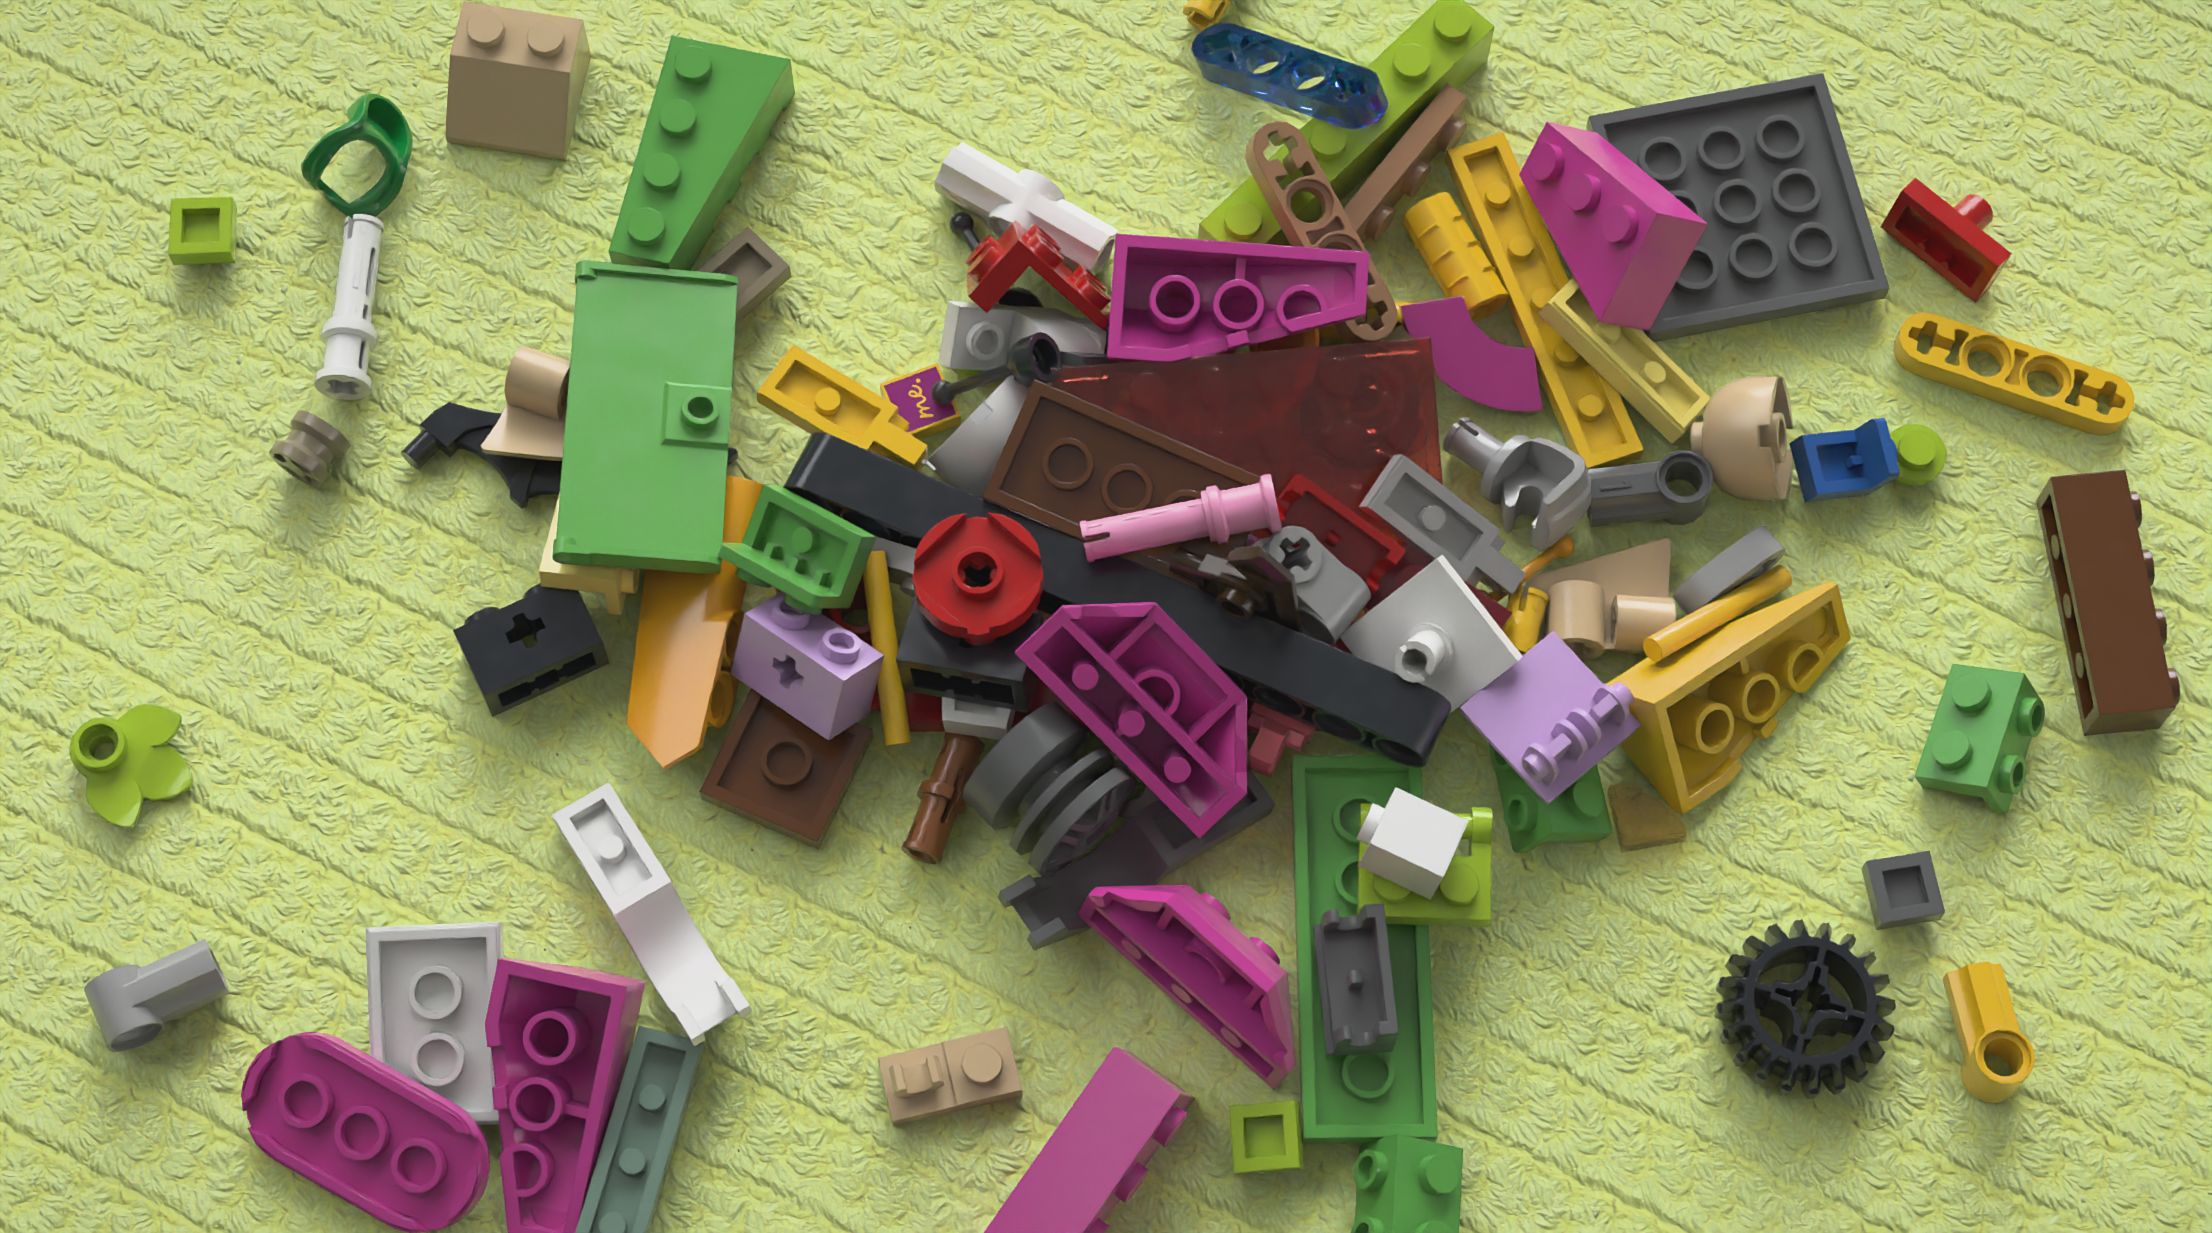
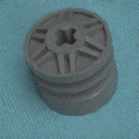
(1037, 778)

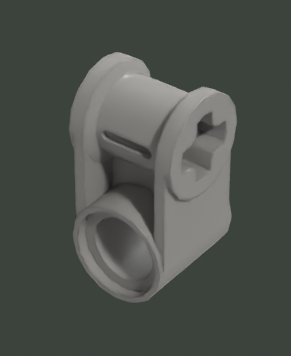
(1326, 589)

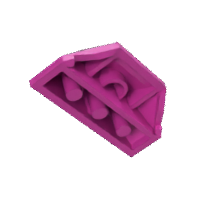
(1150, 702)
(1204, 967)

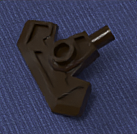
(1244, 583)

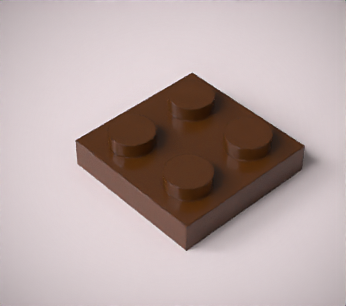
(784, 771)

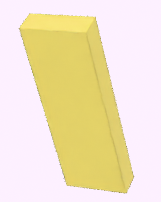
(1628, 363)

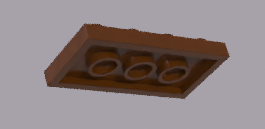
(1089, 464)

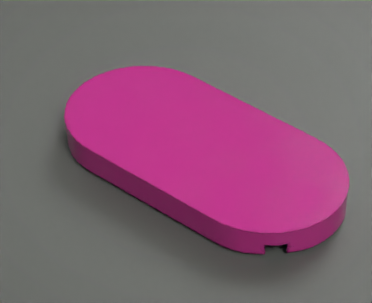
(365, 1132)

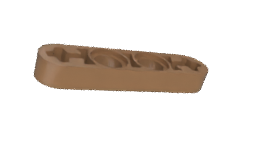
(1333, 225)

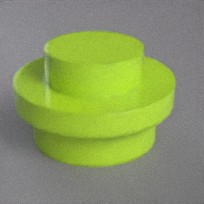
(1919, 454)

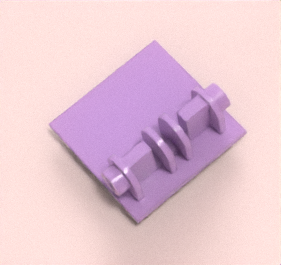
(1551, 717)

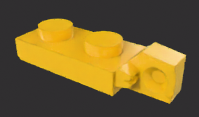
(834, 404)

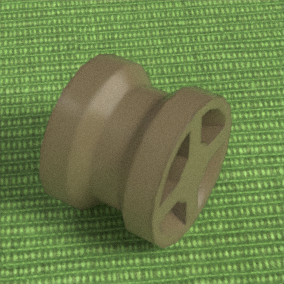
(309, 449)

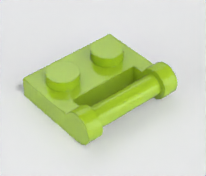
(1462, 894)

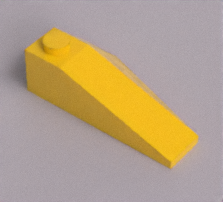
(1724, 690)

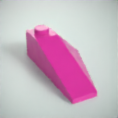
(1215, 296)
(557, 1067)

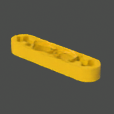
(2015, 363)

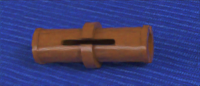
(942, 797)

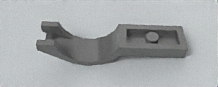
(1136, 855)

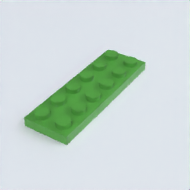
(1369, 1093)

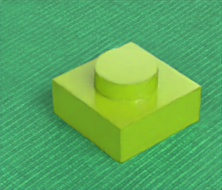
(202, 230)
(1266, 1137)

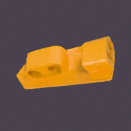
(689, 645)

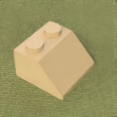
(515, 80)

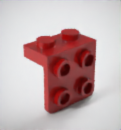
(999, 263)

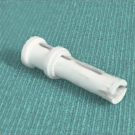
(349, 331)

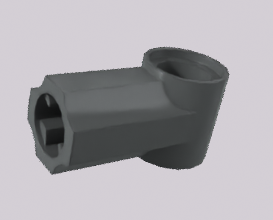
(1641, 491)

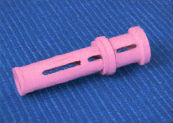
(1213, 515)

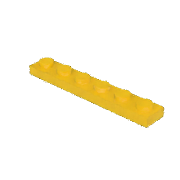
(1532, 274)

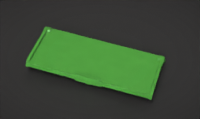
(647, 419)

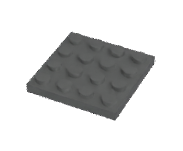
(1776, 199)

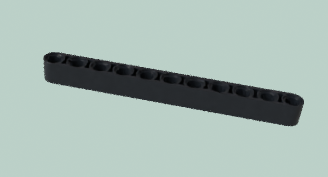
(1259, 655)

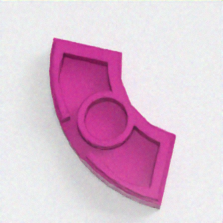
(1470, 360)

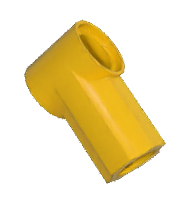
(1987, 1026)

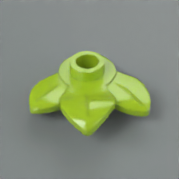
(139, 767)

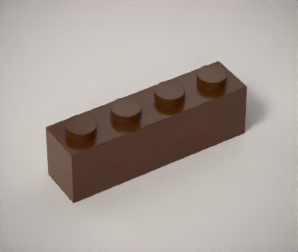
(2107, 603)

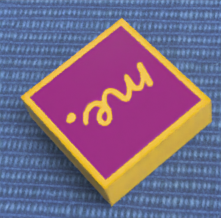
(915, 403)

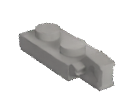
(1440, 524)

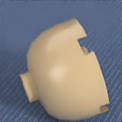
(1747, 438)

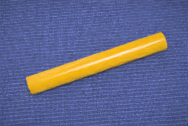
(1717, 613)
(885, 641)

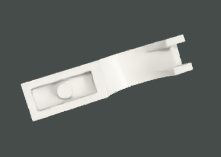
(650, 913)

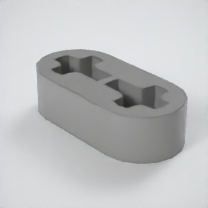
(1730, 569)

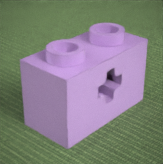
(807, 666)

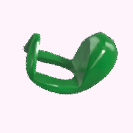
(383, 126)

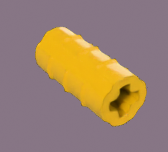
(1455, 255)

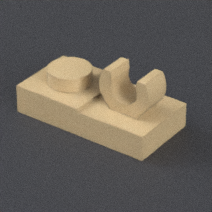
(950, 1076)

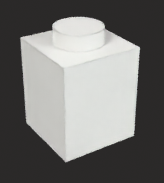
(1410, 842)

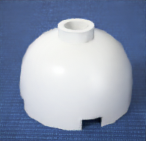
(975, 447)

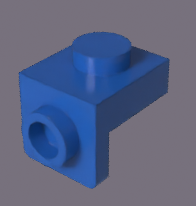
(1845, 462)

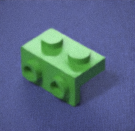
(801, 551)
(1982, 735)
(1573, 816)
(1407, 1186)

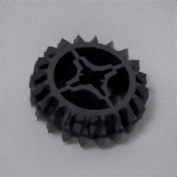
(1832, 1013)

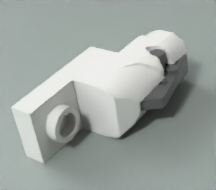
(983, 339)

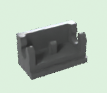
(1355, 982)

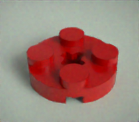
(984, 611)

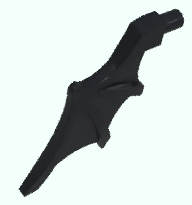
(467, 428)

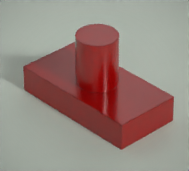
(1948, 237)

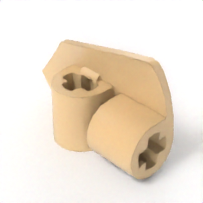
(535, 408)
(1608, 600)

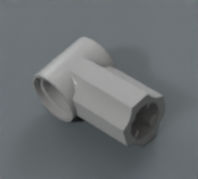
(137, 1001)

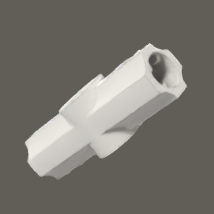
(1028, 198)

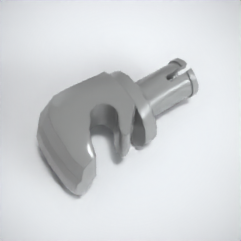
(1526, 479)

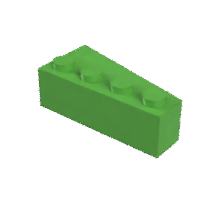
(697, 142)

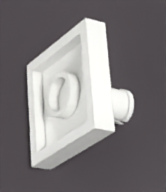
(1434, 635)

